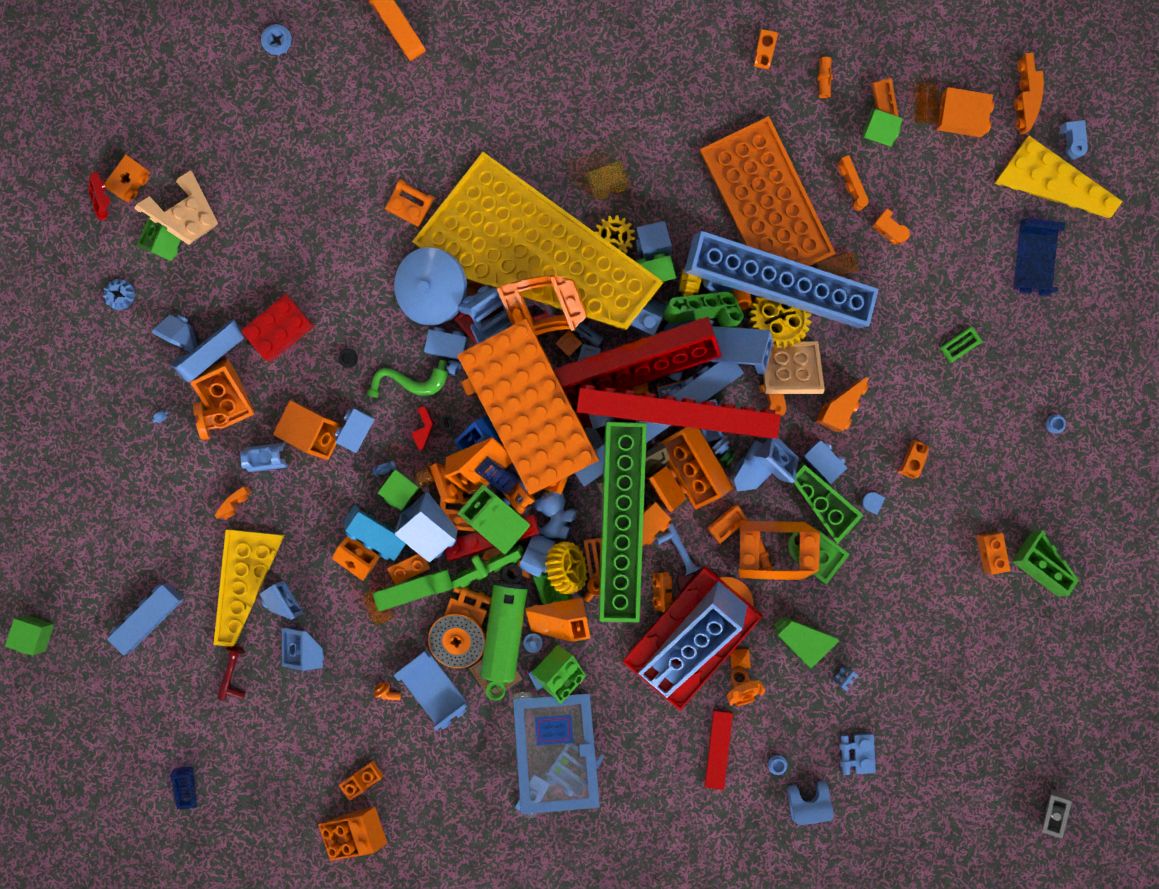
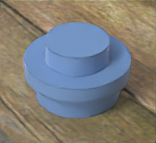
(1055, 424)
(721, 446)
(777, 764)

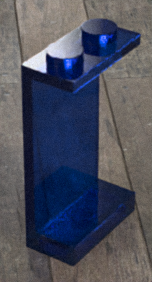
(1036, 256)

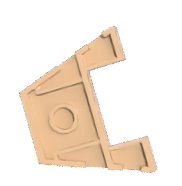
(186, 219)

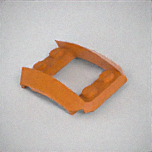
(567, 294)
(750, 550)

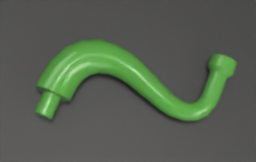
(425, 388)

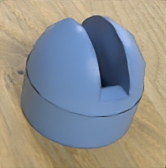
(454, 367)

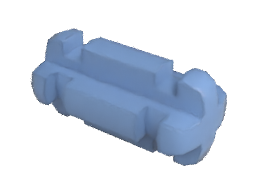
(384, 468)

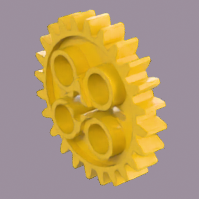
(787, 333)

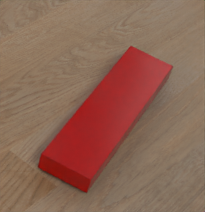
(718, 749)

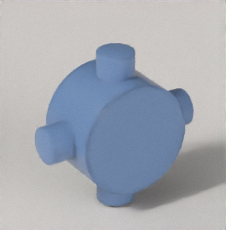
(160, 416)

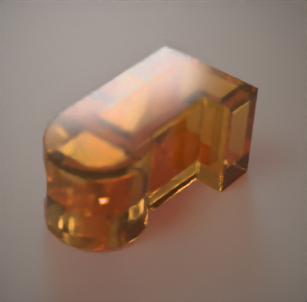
(424, 476)
(377, 617)

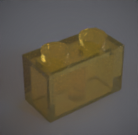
(607, 179)

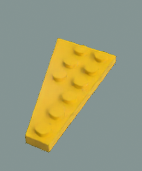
(1052, 178)
(243, 571)

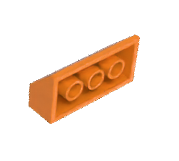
(696, 467)

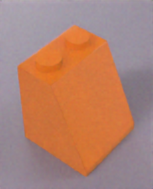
(307, 430)

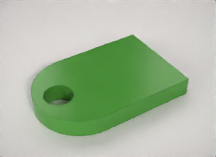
(830, 558)

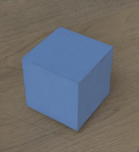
(653, 240)

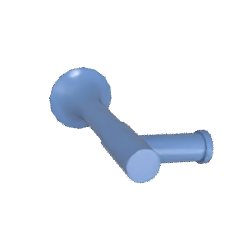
(674, 536)

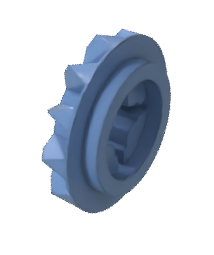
(278, 31)
(126, 290)

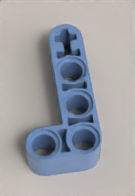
(208, 352)

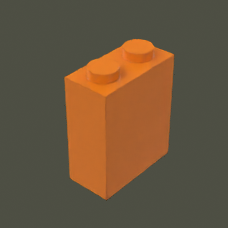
(965, 112)

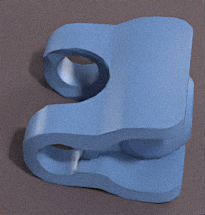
(263, 457)
(811, 811)

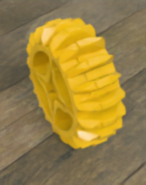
(566, 568)

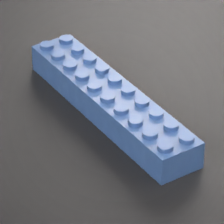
(780, 280)
(702, 387)

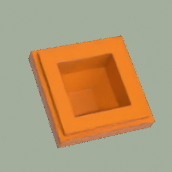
(740, 658)

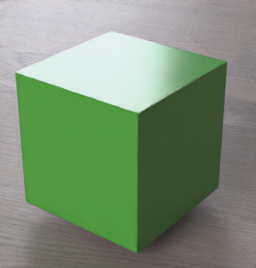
(882, 127)
(399, 490)
(29, 635)

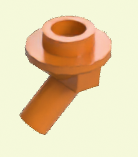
(593, 589)
(382, 691)

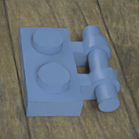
(863, 753)

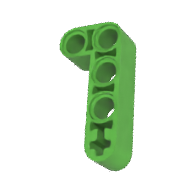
(712, 305)
(412, 590)

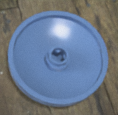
(430, 286)

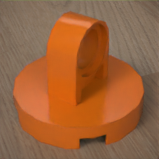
(206, 419)
(744, 691)

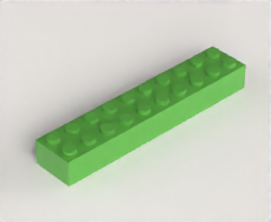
(622, 521)

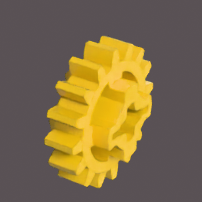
(624, 228)
(688, 284)

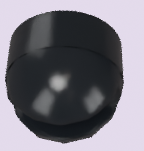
(450, 421)

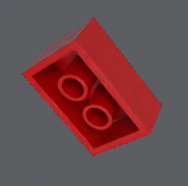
(277, 328)

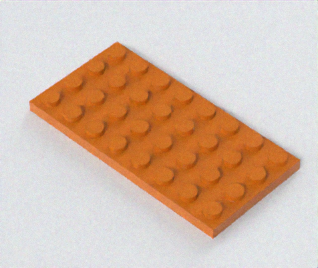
(766, 194)
(528, 406)

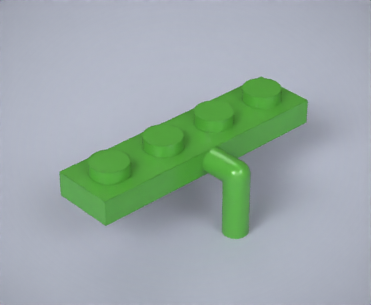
(482, 569)

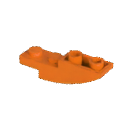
(1029, 101)

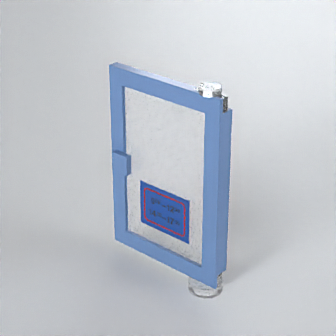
(555, 754)

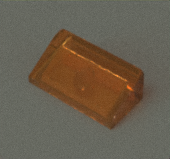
(926, 103)

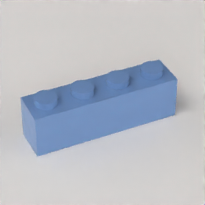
(145, 618)

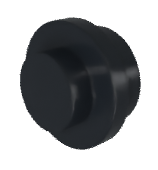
(348, 358)

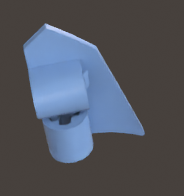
(750, 470)

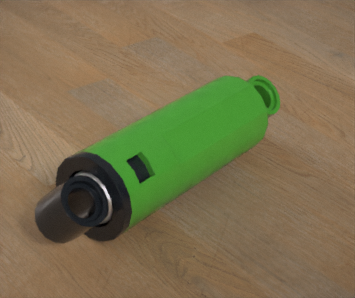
(504, 631)

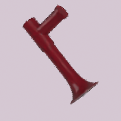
(234, 653)

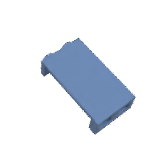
(743, 346)
(432, 689)

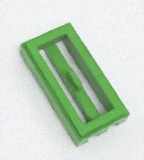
(947, 353)

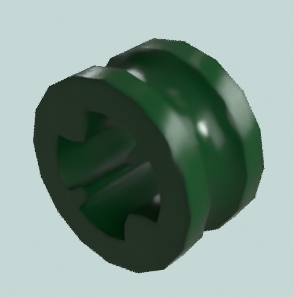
(727, 456)

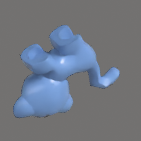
(552, 506)

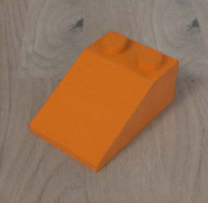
(221, 388)
(666, 488)

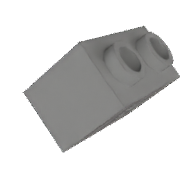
(1056, 813)

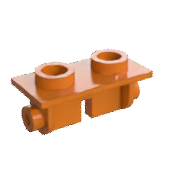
(408, 568)
(660, 583)

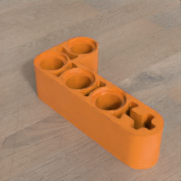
(399, 28)

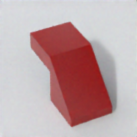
(422, 435)

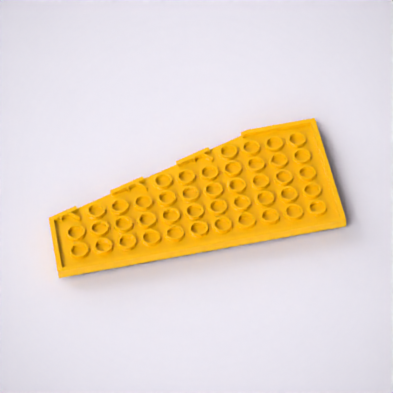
(513, 233)

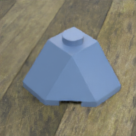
(177, 332)

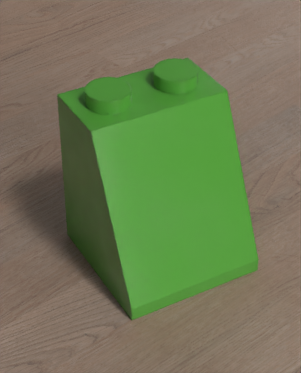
(804, 640)

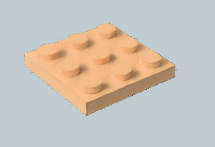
(794, 370)

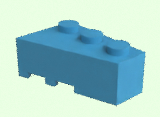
(372, 533)

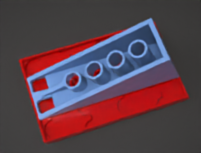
(692, 638)

